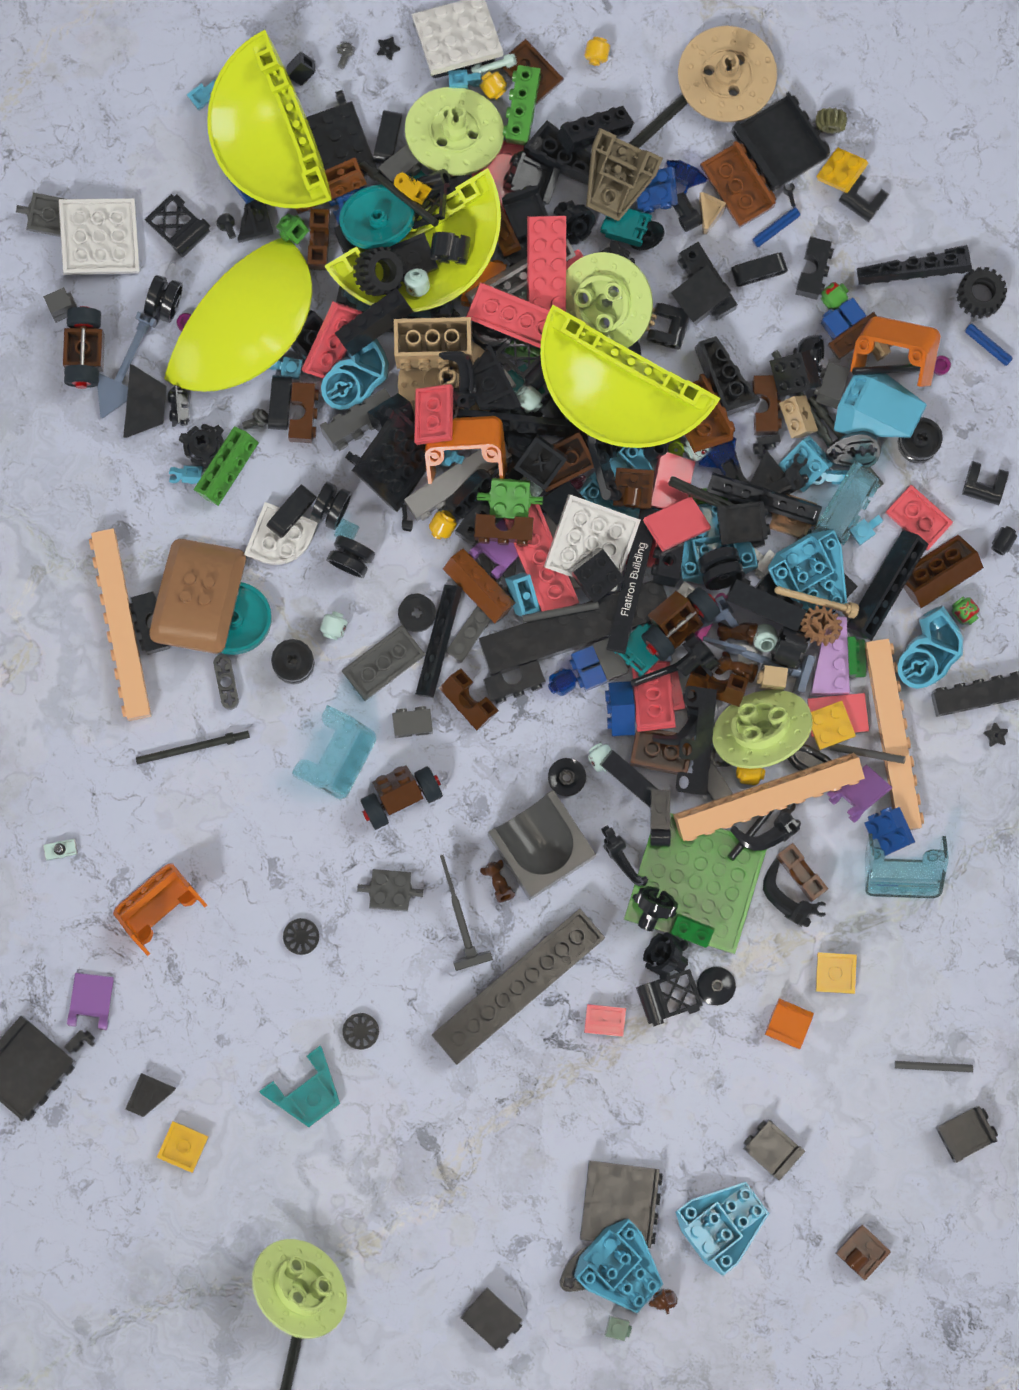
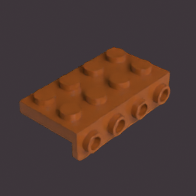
(739, 184)
(715, 428)

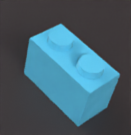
(522, 593)

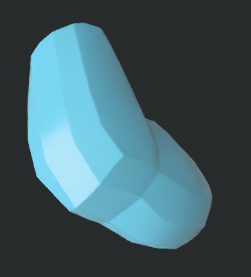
(355, 377)
(933, 652)

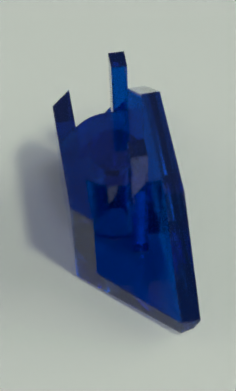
(687, 174)
(720, 455)

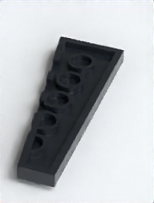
(951, 262)

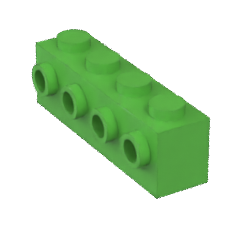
(522, 105)
(226, 466)

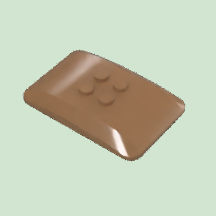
(197, 596)

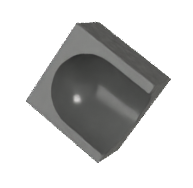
(541, 845)

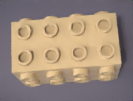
(422, 339)

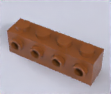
(342, 179)
(479, 585)

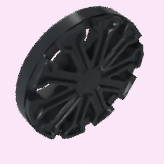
(301, 936)
(360, 1031)

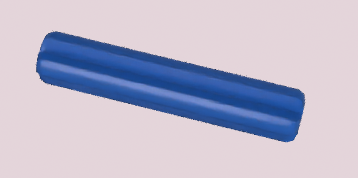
(776, 227)
(988, 344)

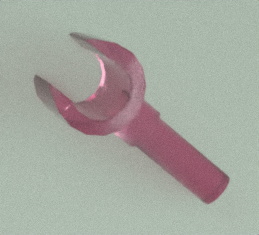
(578, 482)

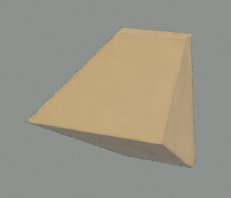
(711, 210)

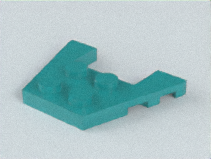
(312, 1098)

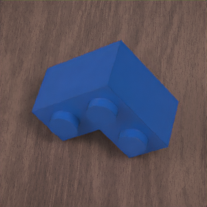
(621, 708)

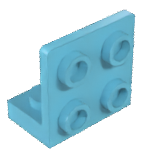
(816, 463)

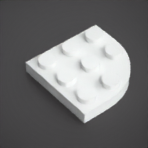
(273, 550)

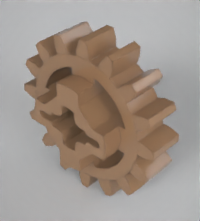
(819, 625)

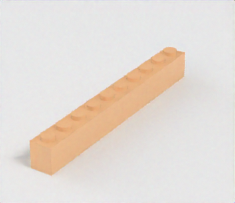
(121, 625)
(892, 730)
(768, 797)

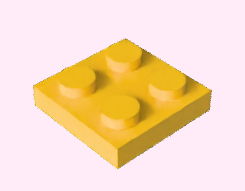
(842, 170)
(831, 725)
(836, 973)
(182, 1147)

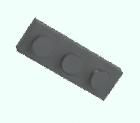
(468, 634)

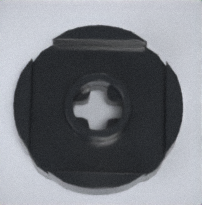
(423, 604)

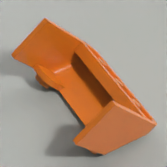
(919, 339)
(470, 433)
(154, 901)

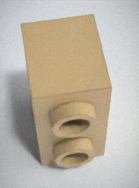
(798, 416)
(772, 678)

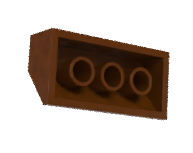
(942, 571)

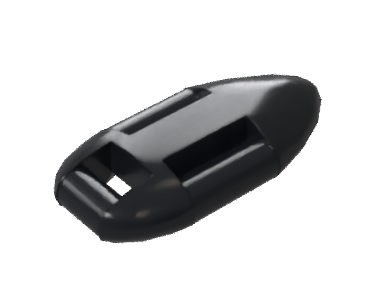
(807, 757)

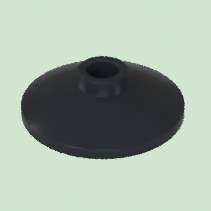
(653, 236)
(574, 770)
(709, 993)

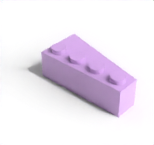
(832, 667)

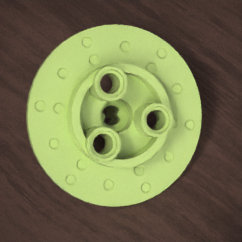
(450, 119)
(629, 309)
(762, 729)
(299, 1288)

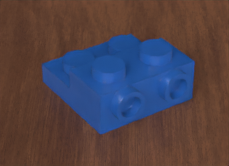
(660, 192)
(890, 830)

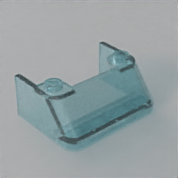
(905, 876)

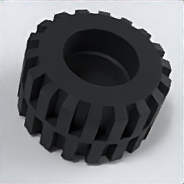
(366, 273)
(986, 278)

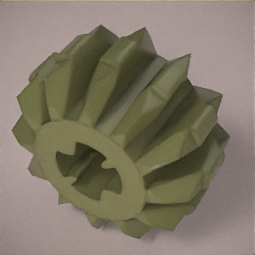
(831, 120)

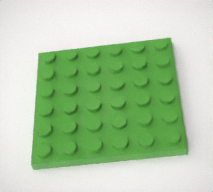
(702, 883)

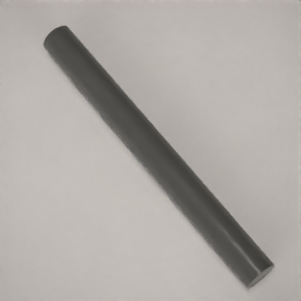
(560, 611)
(868, 753)
(933, 1066)

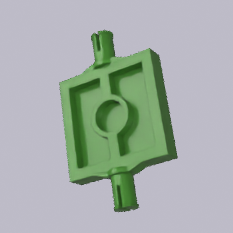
(509, 498)

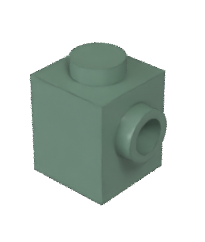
(618, 1328)

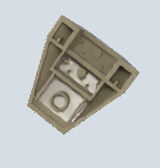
(618, 174)

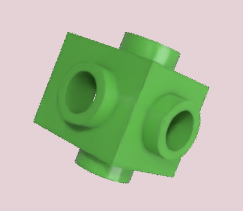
(292, 228)

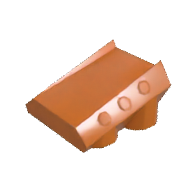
(789, 1023)

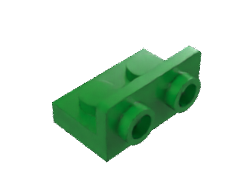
(856, 657)
(692, 930)

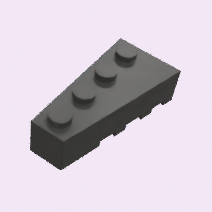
(353, 424)

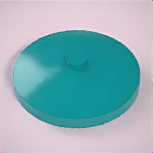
(375, 218)
(249, 621)

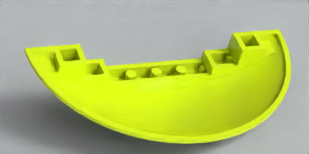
(263, 131)
(470, 212)
(244, 320)
(615, 390)

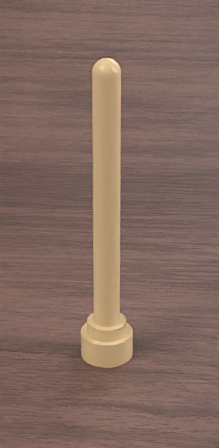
(849, 609)

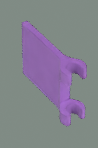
(501, 555)
(862, 794)
(91, 998)

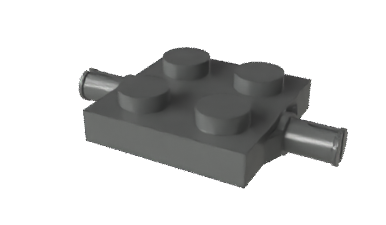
(42, 214)
(390, 890)

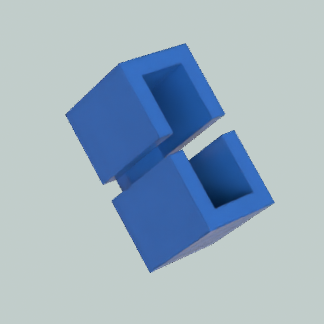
(843, 318)
(585, 659)

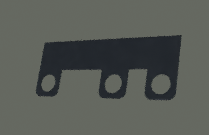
(702, 744)

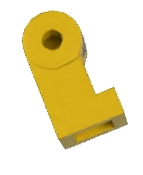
(414, 190)

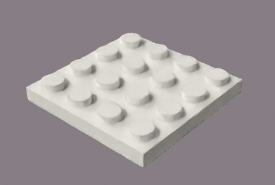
(457, 35)
(98, 236)
(585, 528)

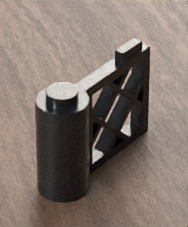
(438, 182)
(190, 233)
(533, 374)
(655, 1005)

